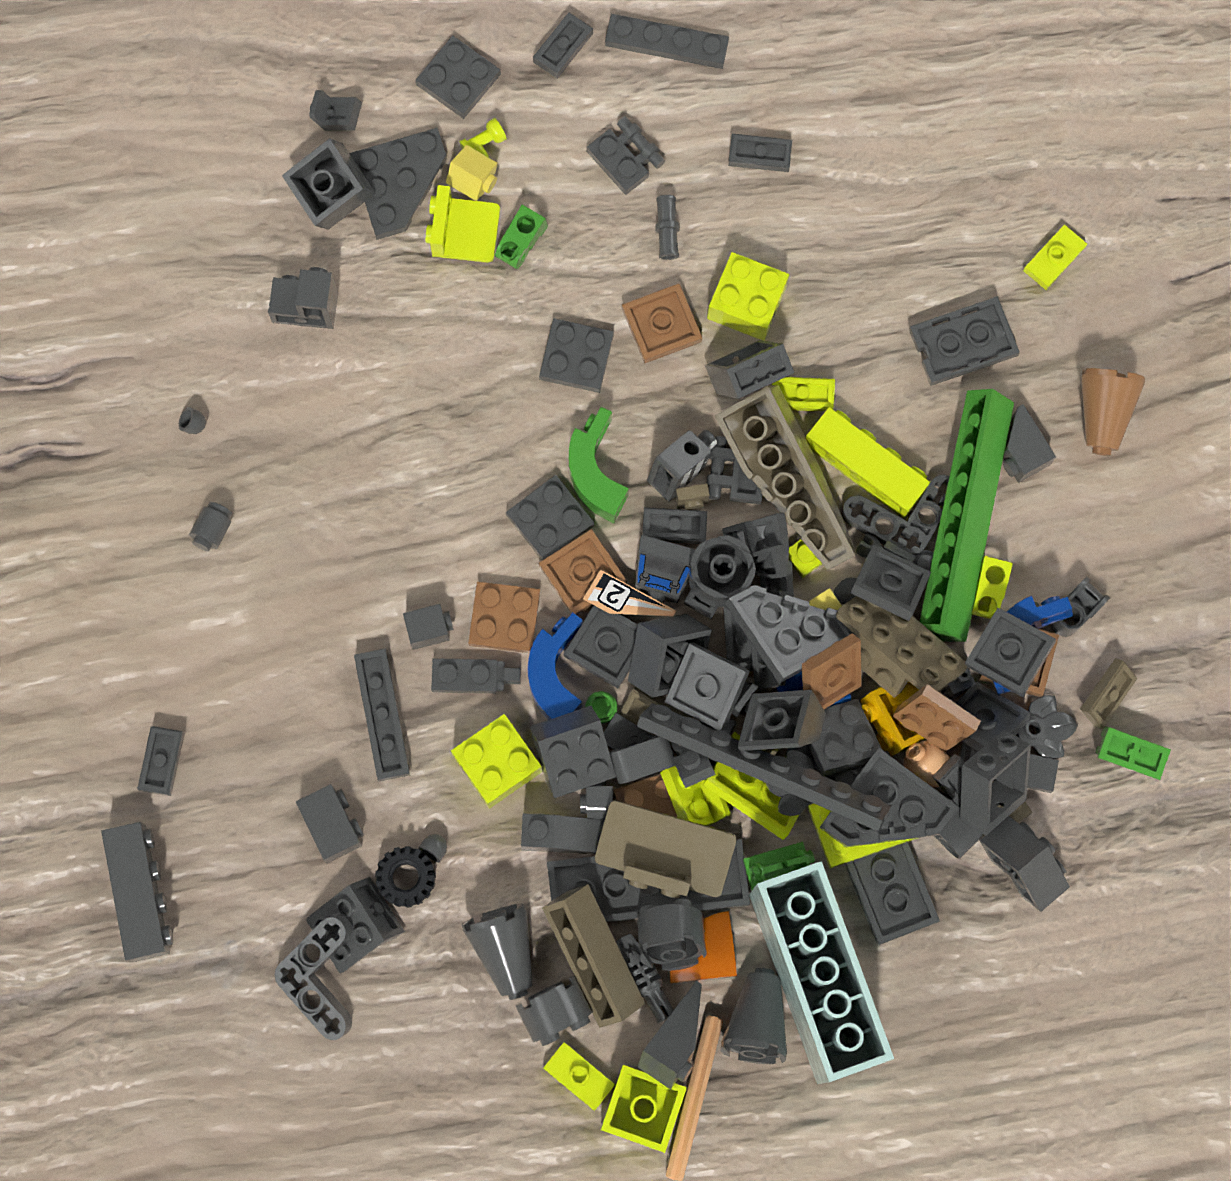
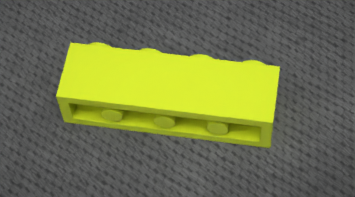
(867, 462)

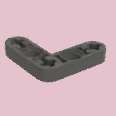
(912, 527)
(306, 970)

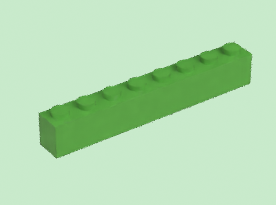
(966, 515)

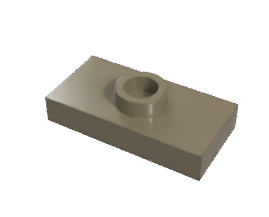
(1108, 693)

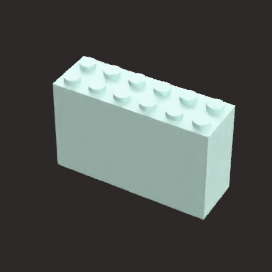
(820, 973)

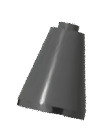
(503, 948)
(757, 1021)

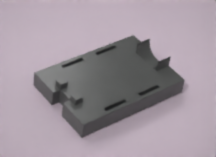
(964, 341)

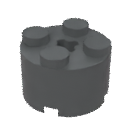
(709, 558)
(671, 935)
(555, 1010)

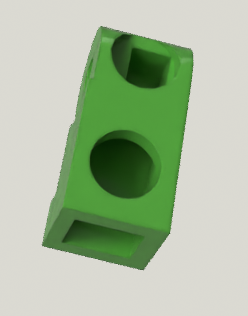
(521, 236)

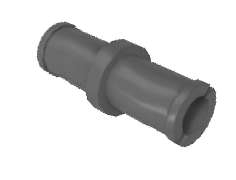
(667, 227)

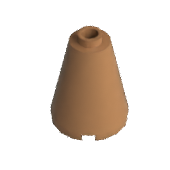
(1108, 406)

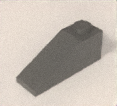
(560, 834)
(672, 1047)

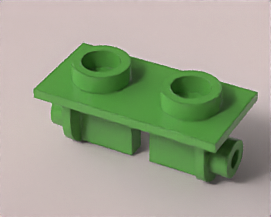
(777, 862)

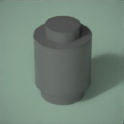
(210, 526)

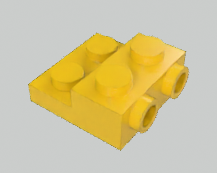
(879, 710)

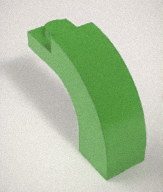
(591, 485)

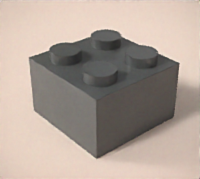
(328, 184)
(572, 751)

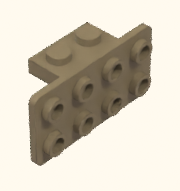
(899, 649)
(664, 851)

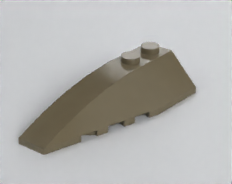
(786, 471)

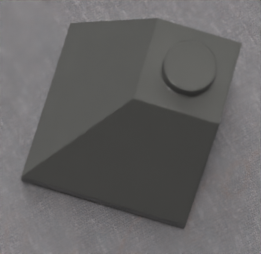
(782, 720)

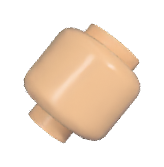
(925, 760)

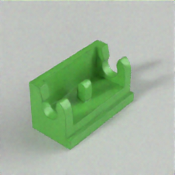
(1132, 753)

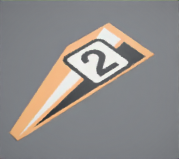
(620, 598)

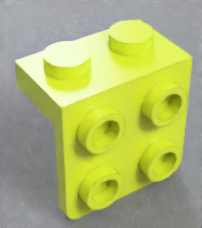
(462, 227)

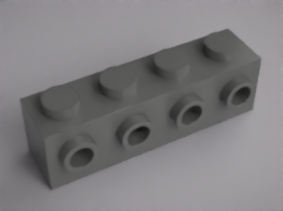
(136, 891)

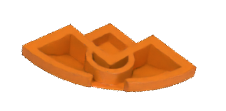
(720, 953)

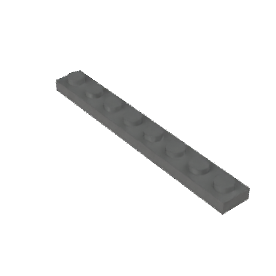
(764, 766)

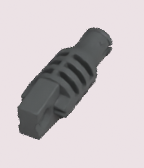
(645, 977)

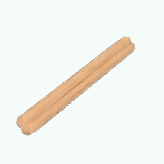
(694, 1098)

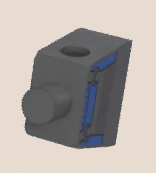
(662, 569)

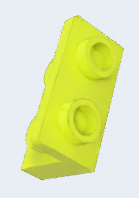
(694, 802)

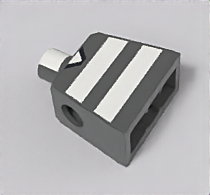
(681, 462)

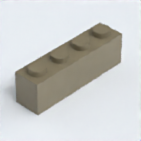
(593, 955)

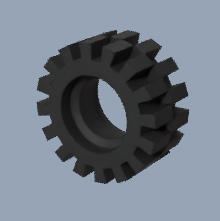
(391, 862)

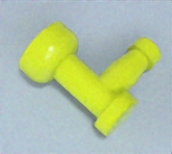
(493, 132)

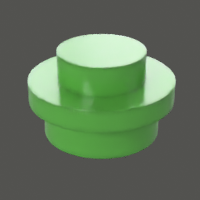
(603, 705)

